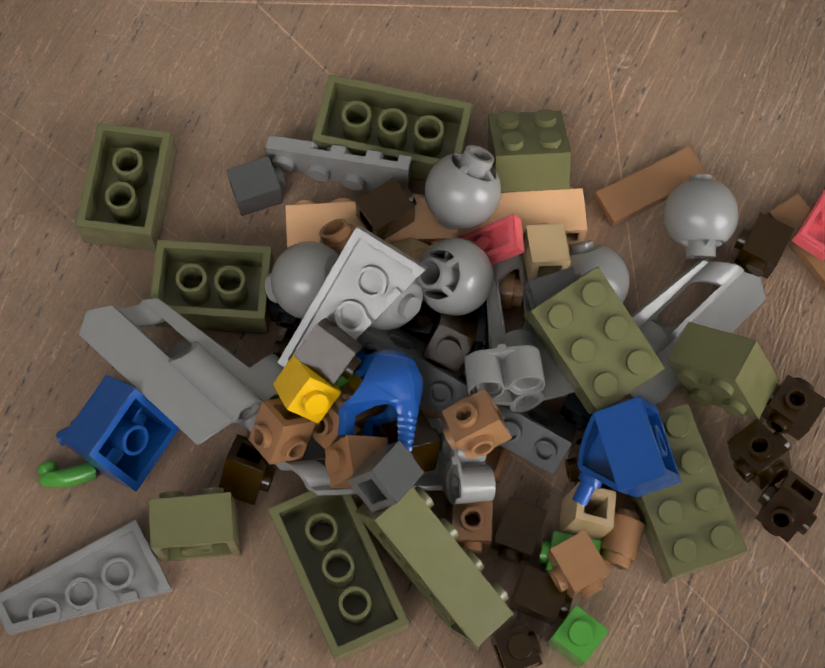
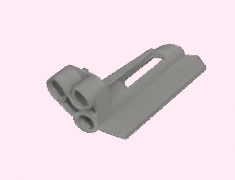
(723, 310)
(516, 365)
(195, 390)
(457, 476)

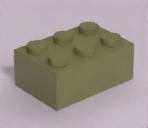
(126, 187)
(214, 284)
(594, 341)

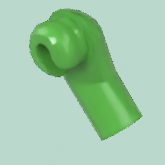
(67, 477)

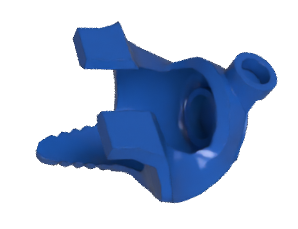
(387, 379)

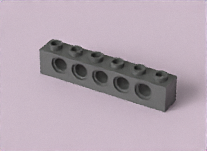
(535, 434)

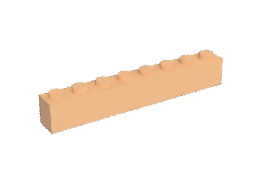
(533, 207)

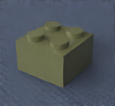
(530, 150)
(723, 370)
(194, 525)

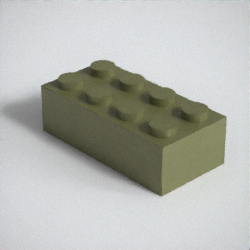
(391, 122)
(690, 521)
(439, 566)
(339, 572)

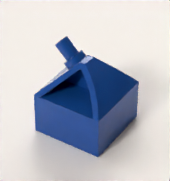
(119, 433)
(625, 451)

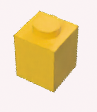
(305, 391)

